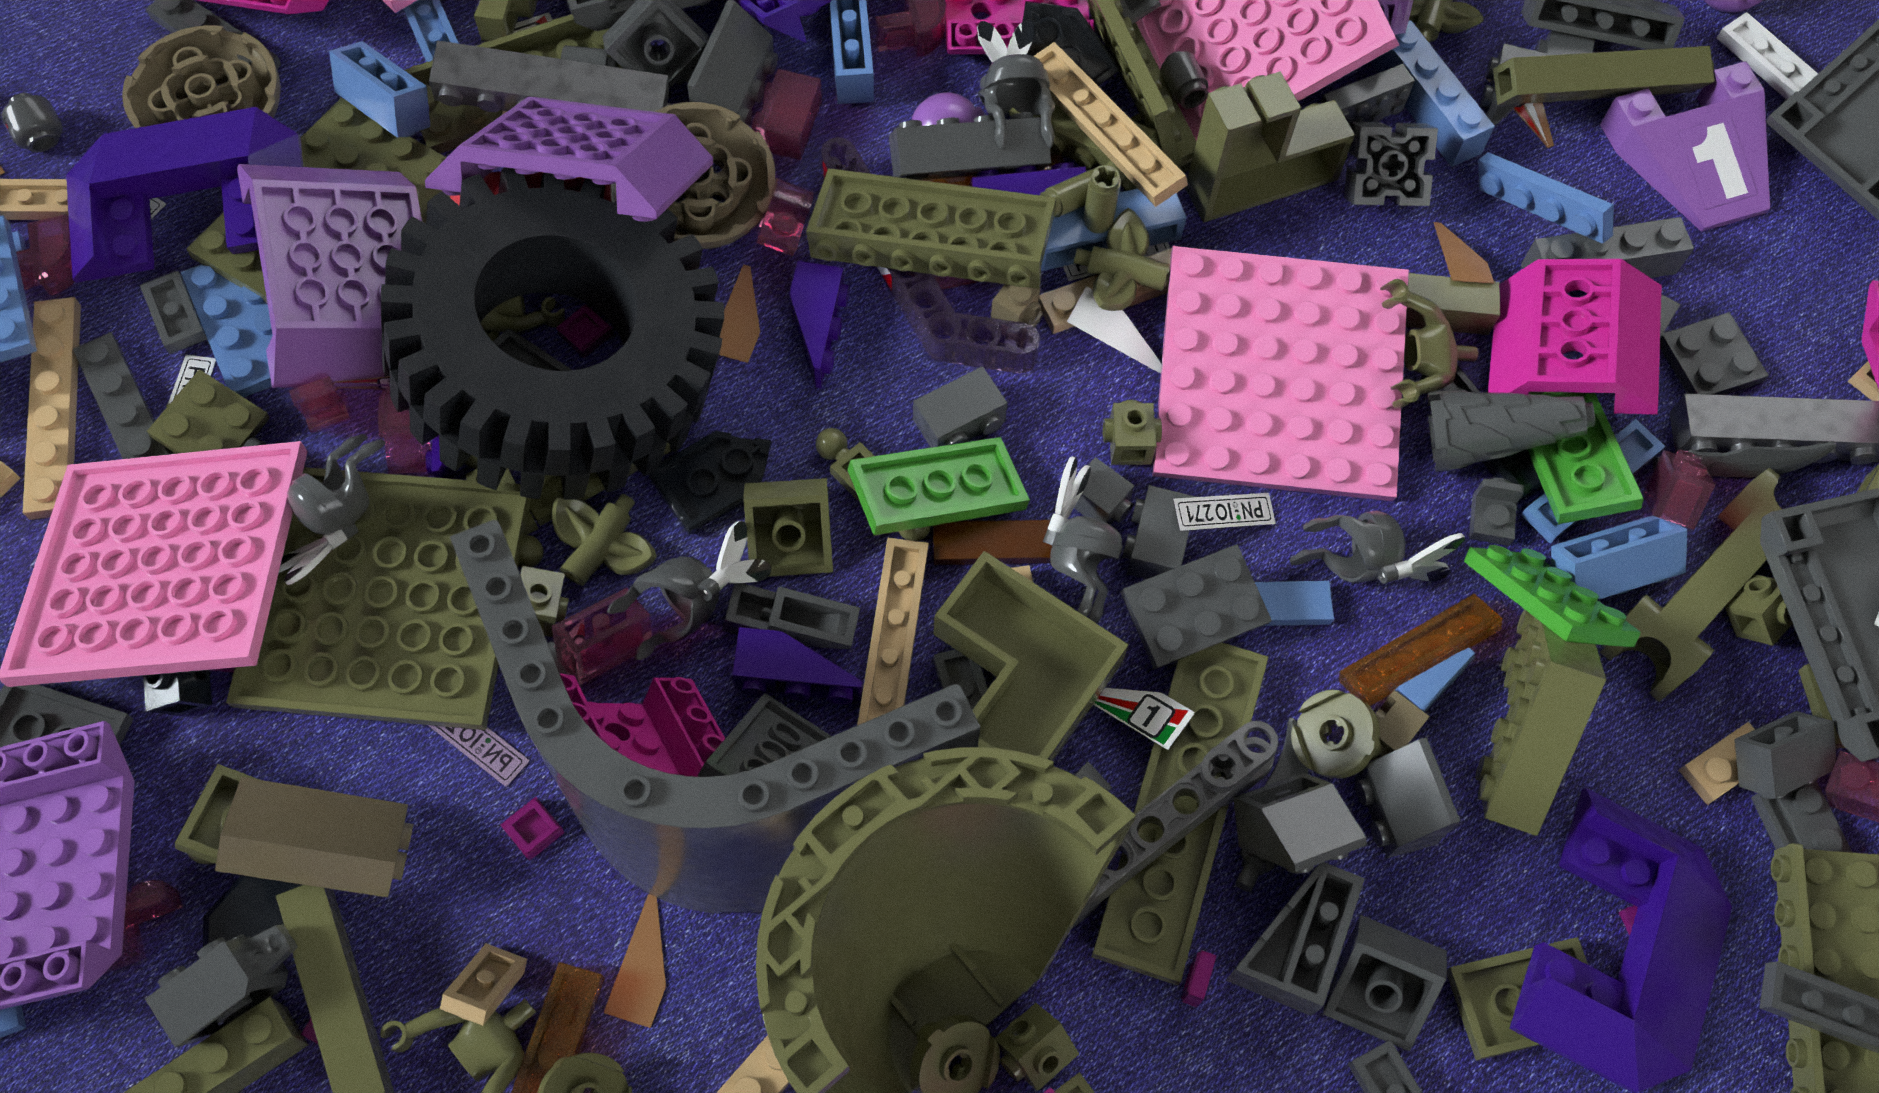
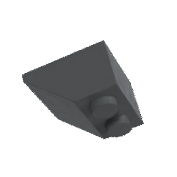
(1406, 799)
(1386, 982)

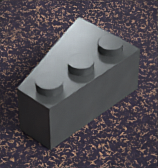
(1303, 943)

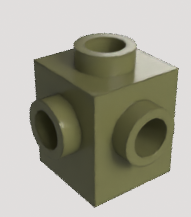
(1132, 433)
(545, 592)
(1759, 611)
(1035, 1047)

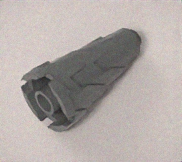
(1498, 424)

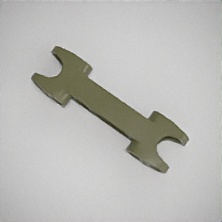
(1672, 631)

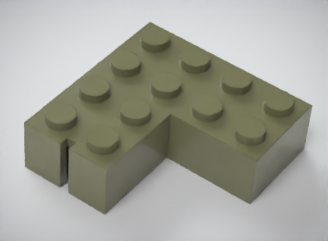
(1263, 147)
(1040, 649)
(1551, 700)

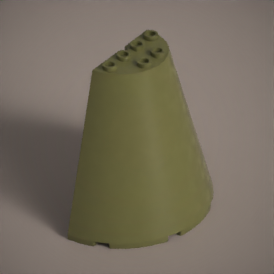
(921, 904)

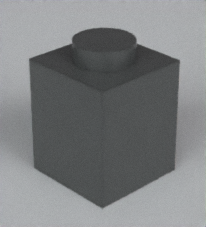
(1105, 495)

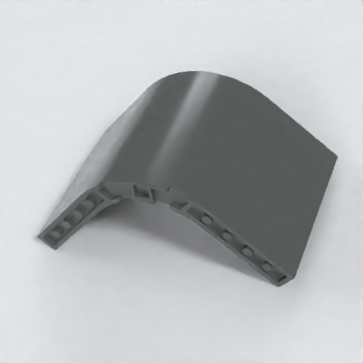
(674, 835)

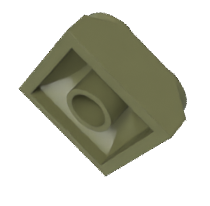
(204, 825)

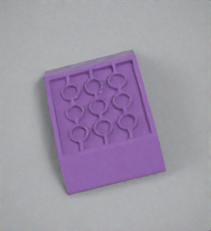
(640, 150)
(324, 265)
(62, 861)

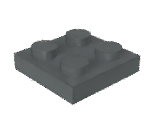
(1712, 357)

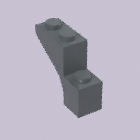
(1555, 44)

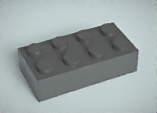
(1374, 96)

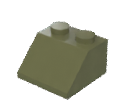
(789, 525)

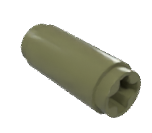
(1070, 193)
(1101, 199)

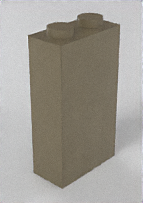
(314, 837)

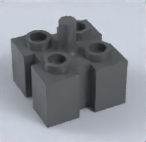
(1391, 164)

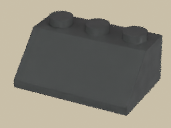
(734, 63)

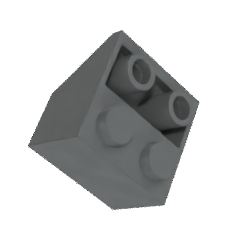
(1297, 823)

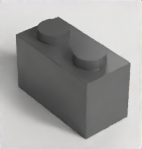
(960, 410)
(1158, 540)
(1785, 754)

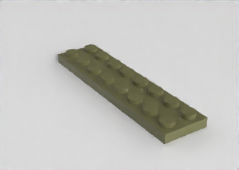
(1156, 912)

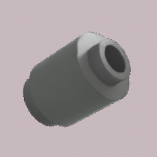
(1184, 79)

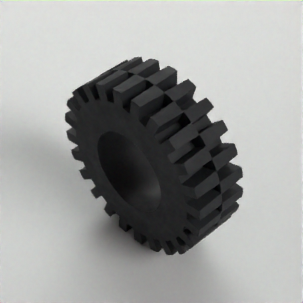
(531, 416)

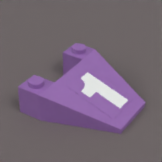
(1702, 159)

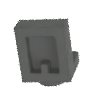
(1495, 511)

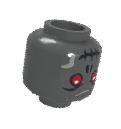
(32, 122)

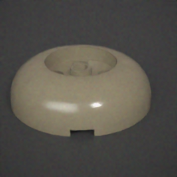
(182, 73)
(743, 182)

